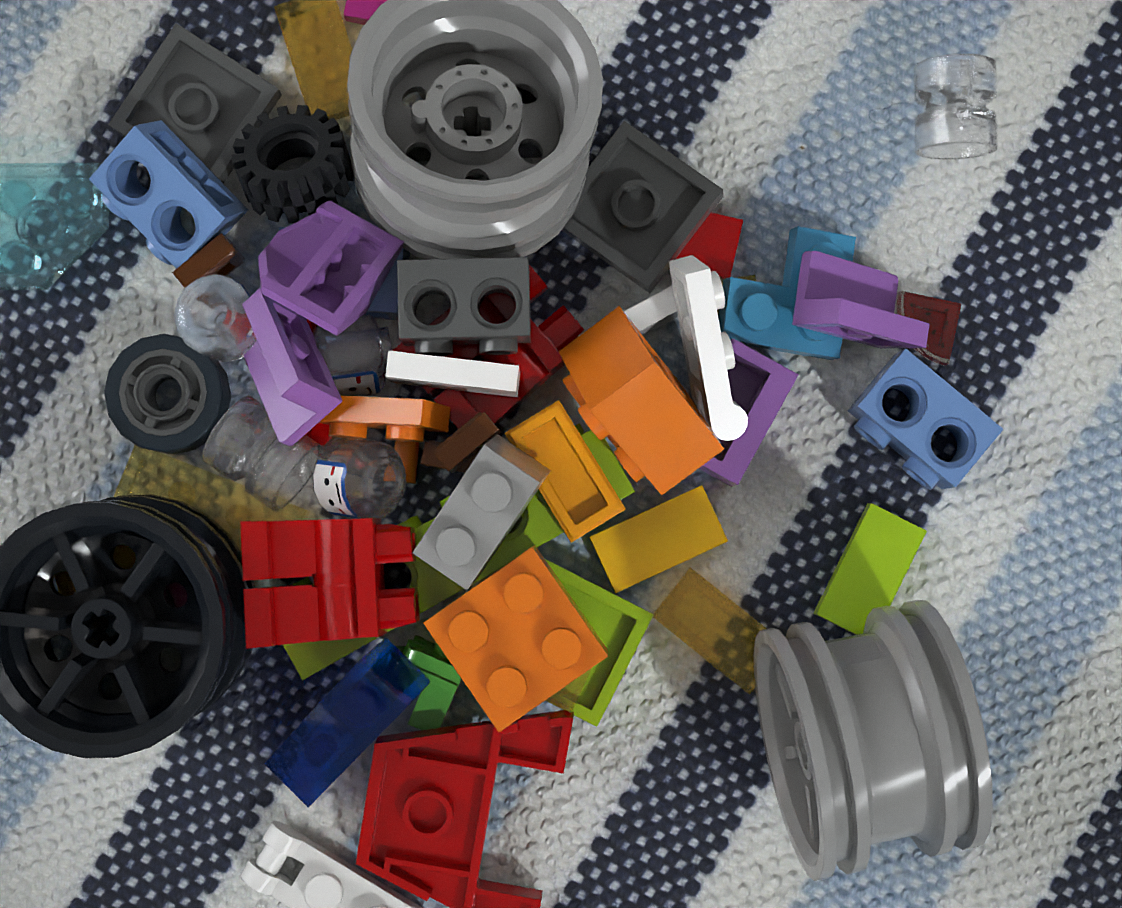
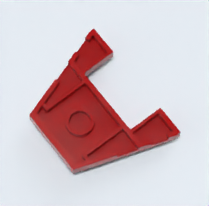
(434, 803)

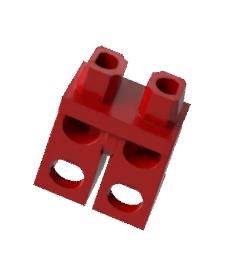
(535, 359)
(347, 575)

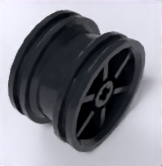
(63, 699)

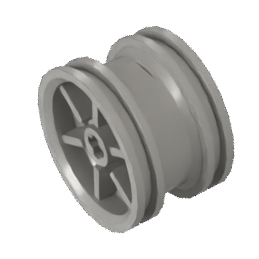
(472, 123)
(873, 738)

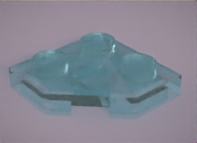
(46, 221)

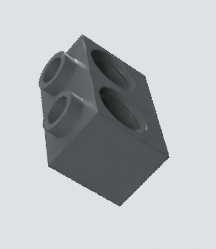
(465, 286)

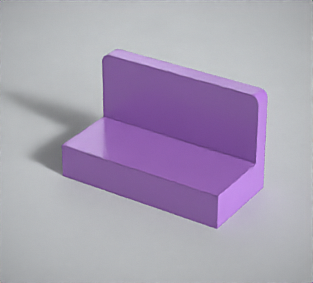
(853, 303)
(288, 369)

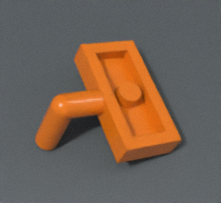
(401, 417)

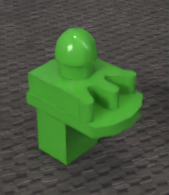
(438, 695)

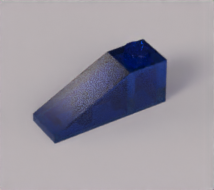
(347, 721)

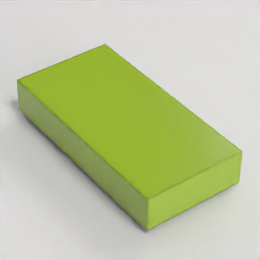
(869, 568)

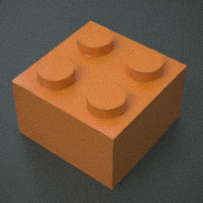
(637, 403)
(516, 638)

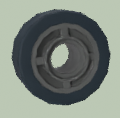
(133, 389)

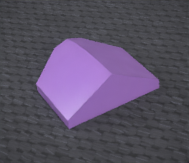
(328, 266)

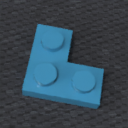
(763, 312)

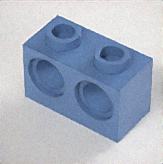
(176, 183)
(932, 406)

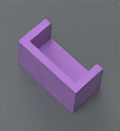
(760, 390)

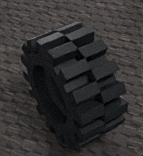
(285, 139)

